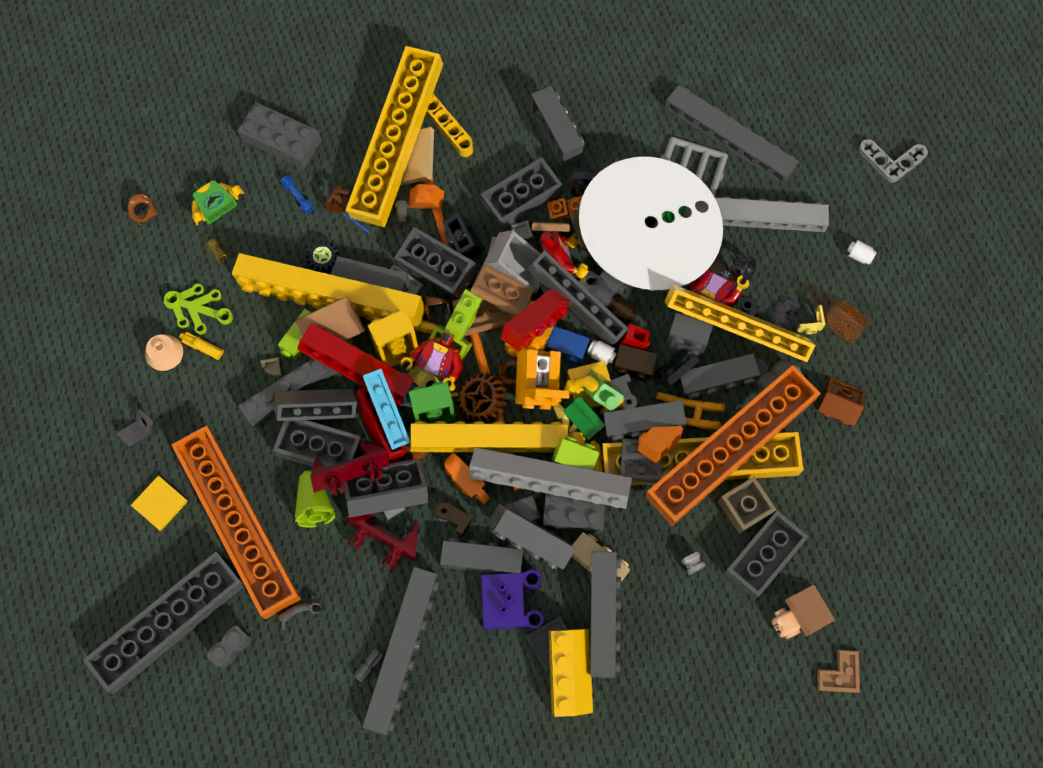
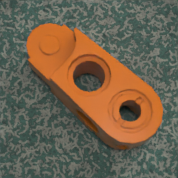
(459, 475)

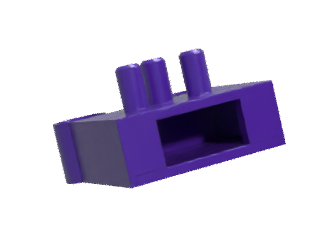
(504, 601)

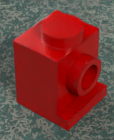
(635, 338)

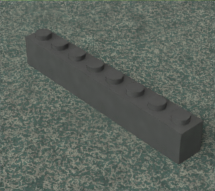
(731, 134)
(400, 652)

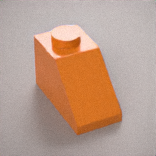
(426, 197)
(658, 441)

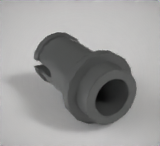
(401, 212)

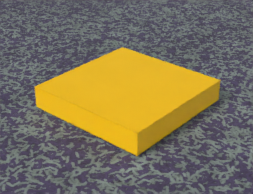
(159, 503)

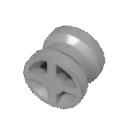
(693, 563)

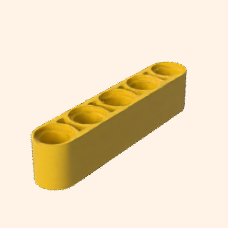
(449, 127)

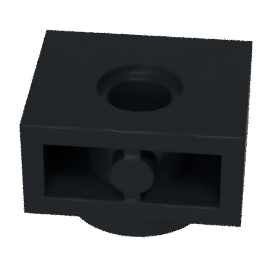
(462, 236)

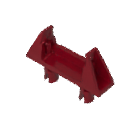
(370, 463)
(397, 545)

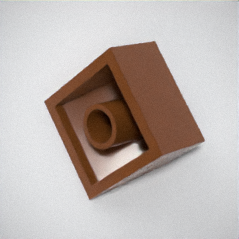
(842, 401)

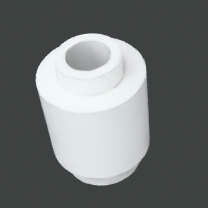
(861, 252)
(602, 352)

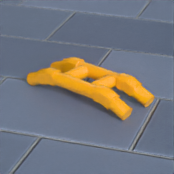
(699, 406)

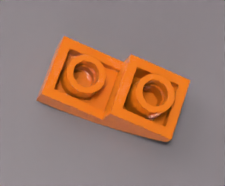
(563, 208)

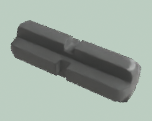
(371, 662)

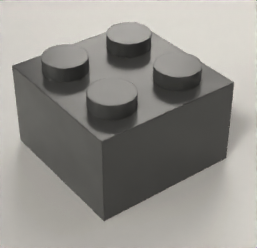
(689, 335)

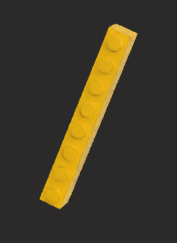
(739, 322)
(493, 437)

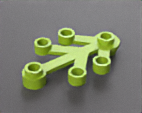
(195, 307)

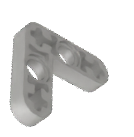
(890, 165)

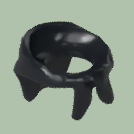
(744, 267)

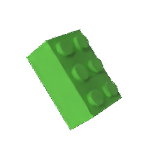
(432, 403)

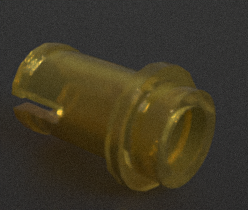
(214, 246)

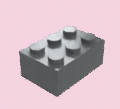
(573, 515)

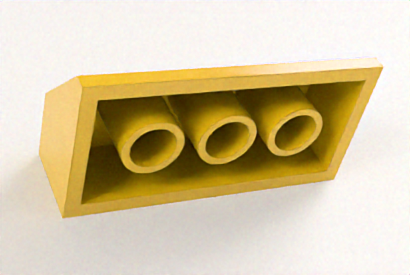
(570, 672)

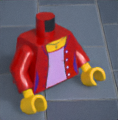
(557, 247)
(718, 288)
(437, 358)

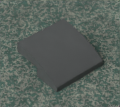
(638, 465)

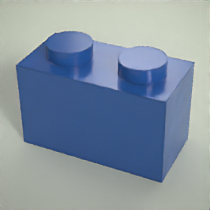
(569, 344)

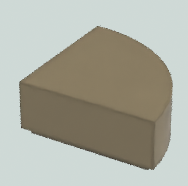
(272, 366)

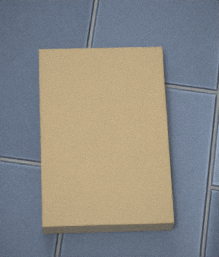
(421, 159)

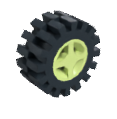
(318, 253)

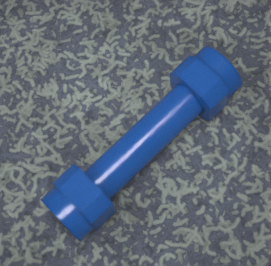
(288, 184)

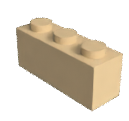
(583, 553)

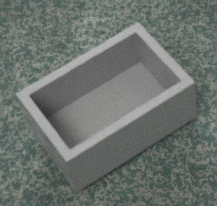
(512, 257)

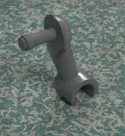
(286, 615)

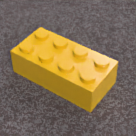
(393, 337)

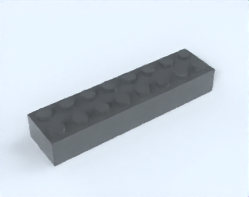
(163, 623)

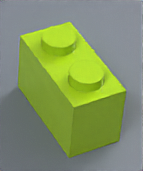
(575, 455)

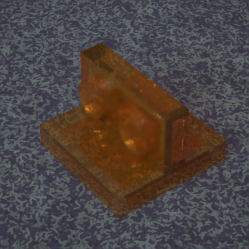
(846, 321)

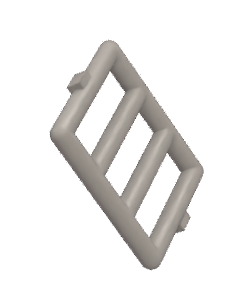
(706, 152)

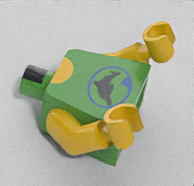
(213, 200)
(598, 389)

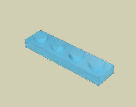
(386, 409)

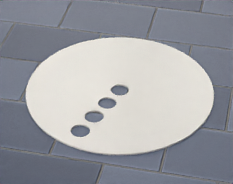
(641, 256)

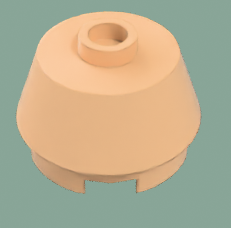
(163, 352)

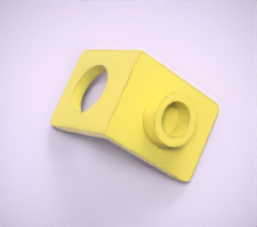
(812, 328)
(421, 376)

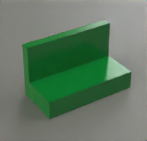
(584, 417)

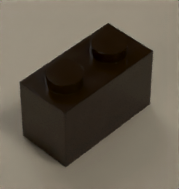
(635, 363)

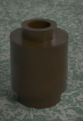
(623, 310)

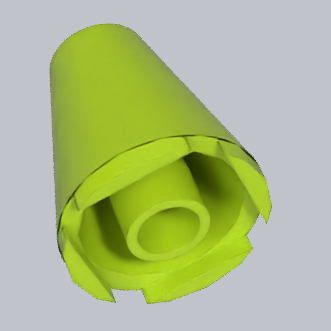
(312, 506)

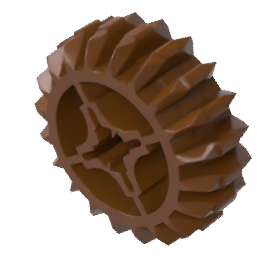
(482, 383)

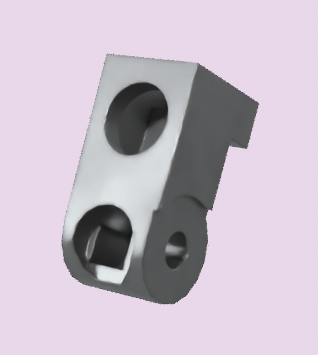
(623, 382)

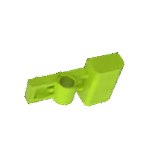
(460, 322)

